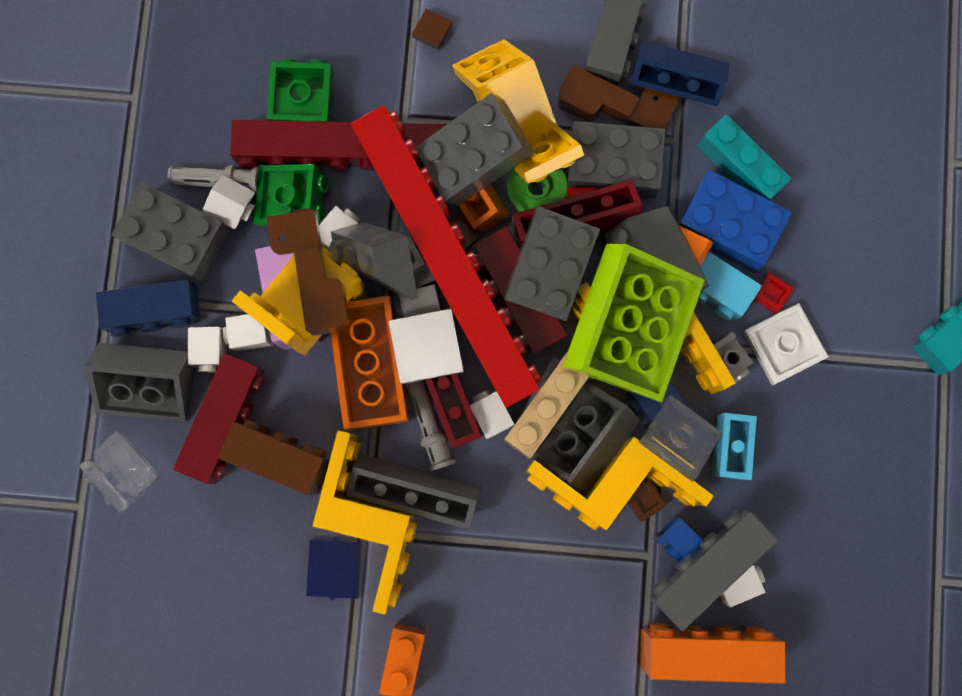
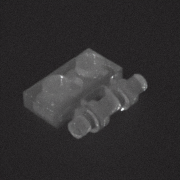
(126, 465)

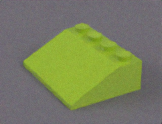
(634, 321)

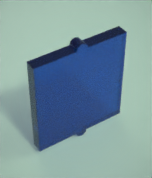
(334, 569)

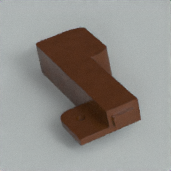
(589, 95)
(321, 297)

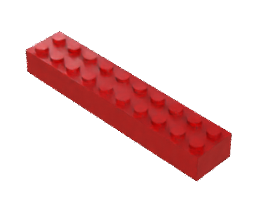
(442, 250)

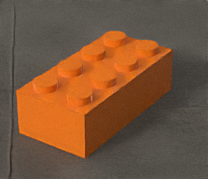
(368, 367)
(712, 654)

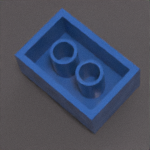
(735, 220)

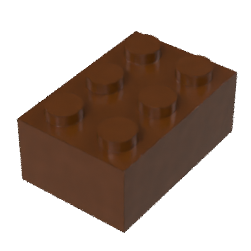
(275, 457)

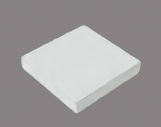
(785, 344)
(425, 346)

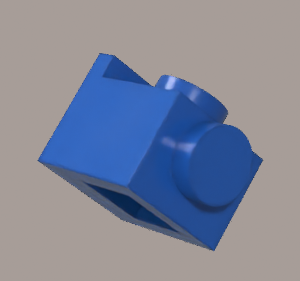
(679, 539)

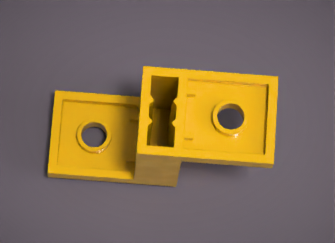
(514, 78)
(281, 306)
(695, 349)
(618, 484)
(365, 520)

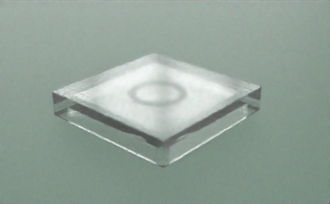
(680, 438)

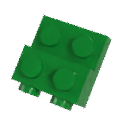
(300, 90)
(288, 189)

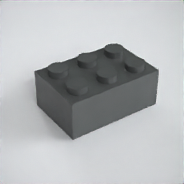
(474, 150)
(618, 155)
(171, 232)
(551, 263)

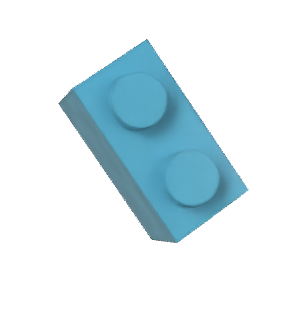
(728, 289)
(735, 448)

